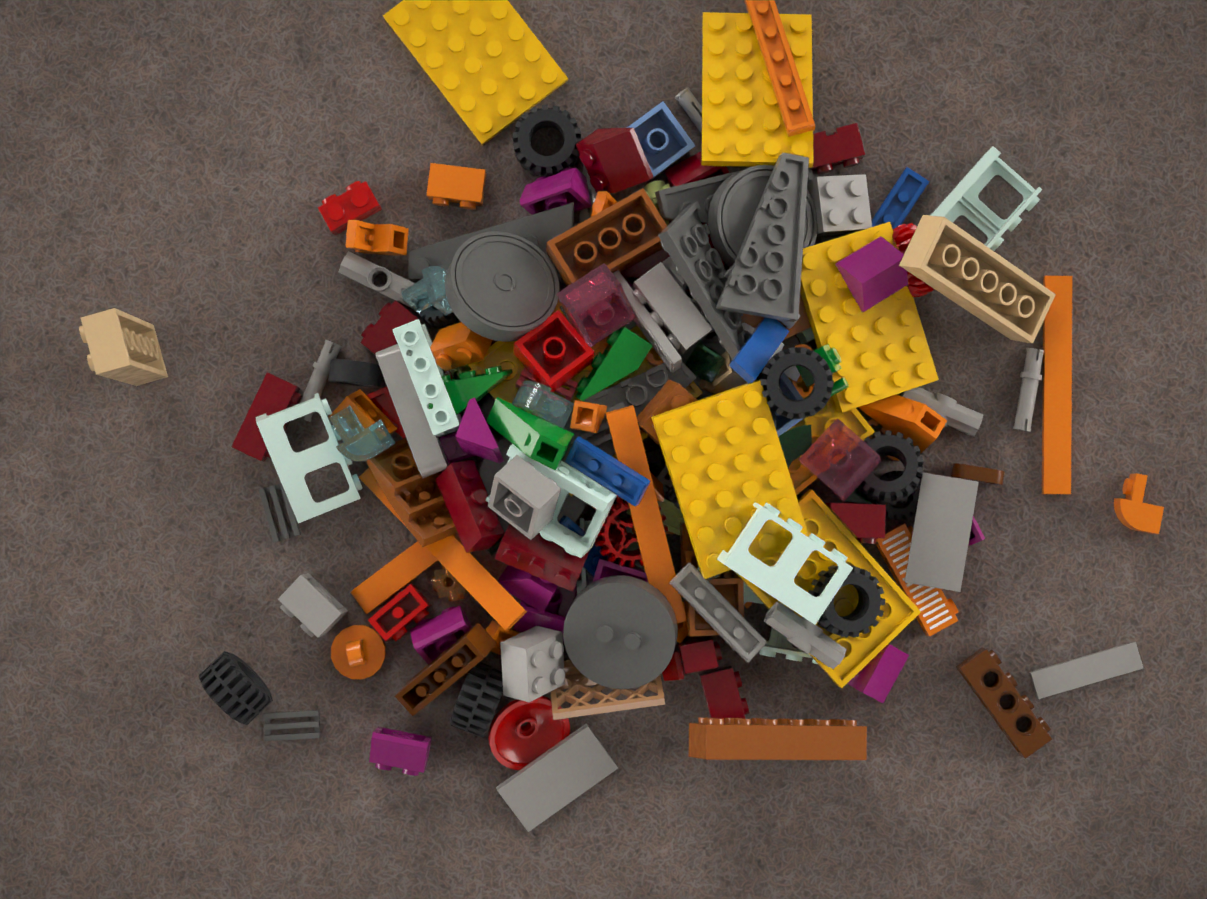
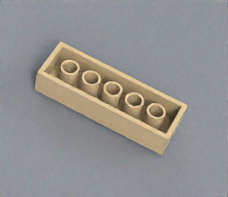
(977, 278)
(122, 347)

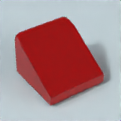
(674, 669)

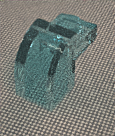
(428, 291)
(543, 403)
(360, 443)

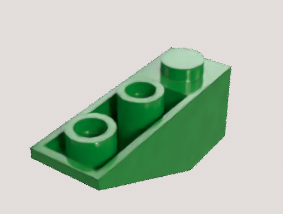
(620, 358)
(472, 386)
(530, 434)

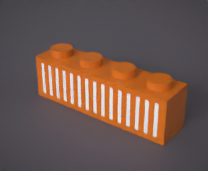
(935, 609)

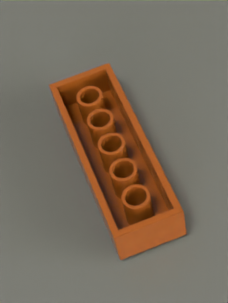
(777, 739)

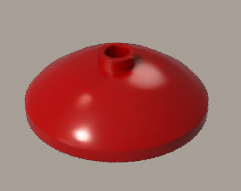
(520, 745)

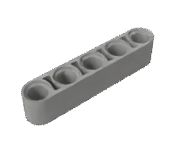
(424, 446)

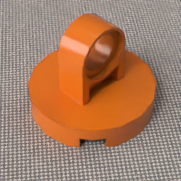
(358, 652)

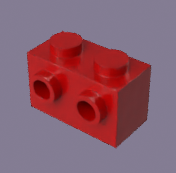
(354, 204)
(399, 613)

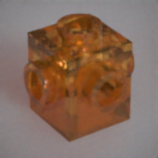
(442, 585)

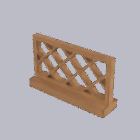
(577, 681)

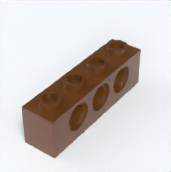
(445, 669)
(1024, 741)

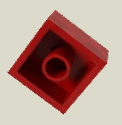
(553, 352)

